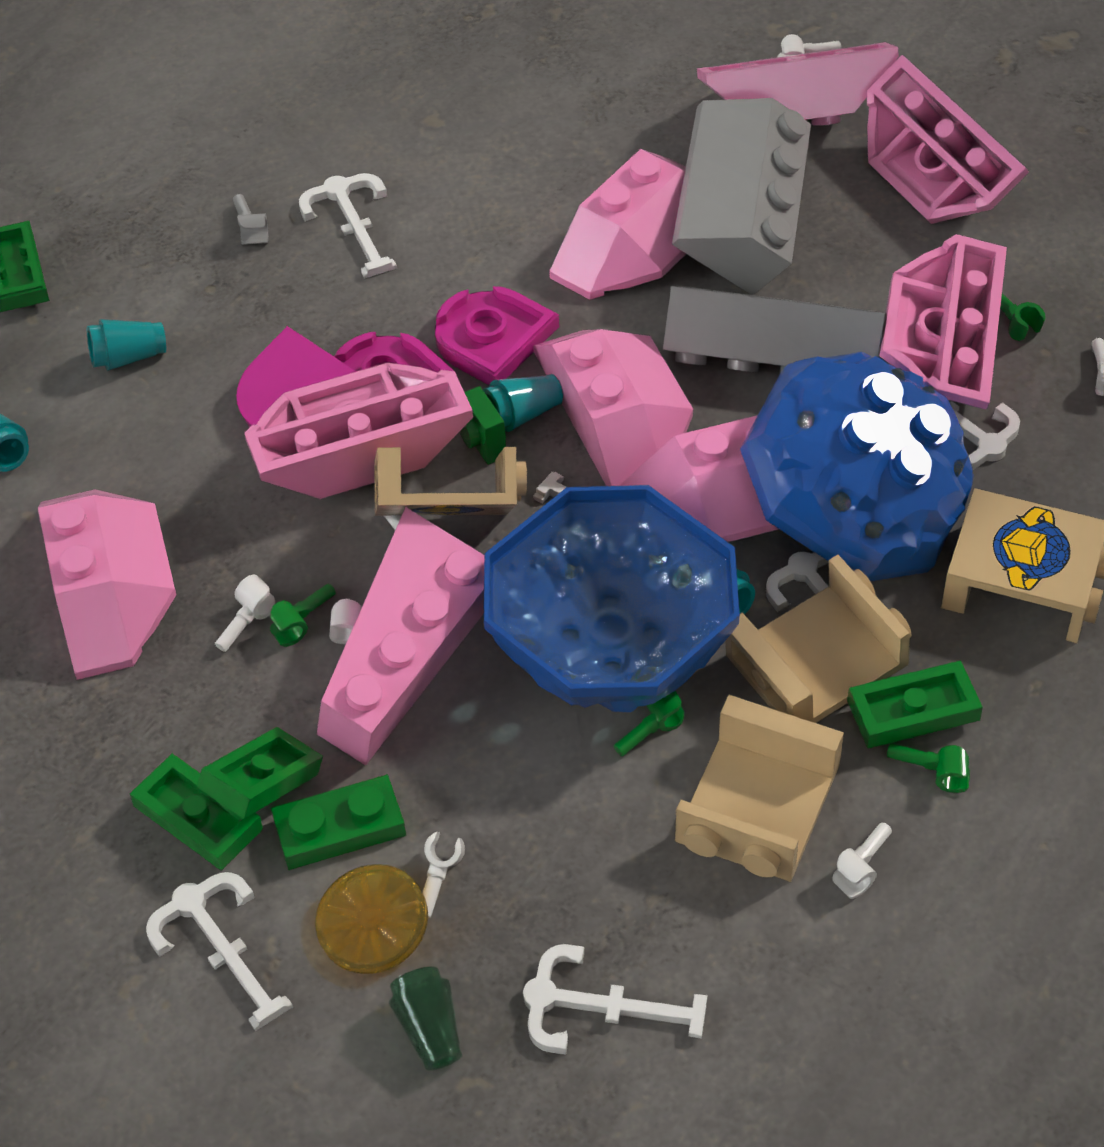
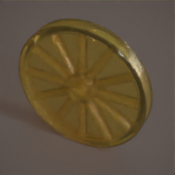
(371, 919)

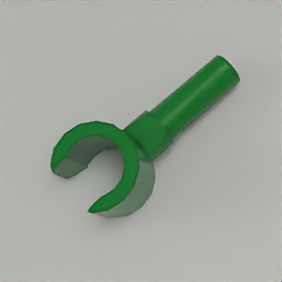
(1020, 316)
(288, 620)
(665, 714)
(950, 765)

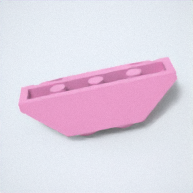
(812, 84)
(934, 148)
(623, 229)
(947, 318)
(616, 397)
(329, 432)
(708, 479)
(106, 576)

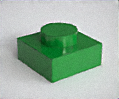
(486, 427)

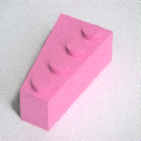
(406, 631)

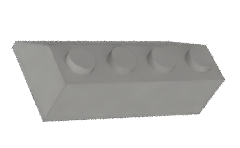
(743, 189)
(764, 329)

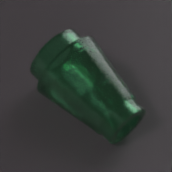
(427, 1015)

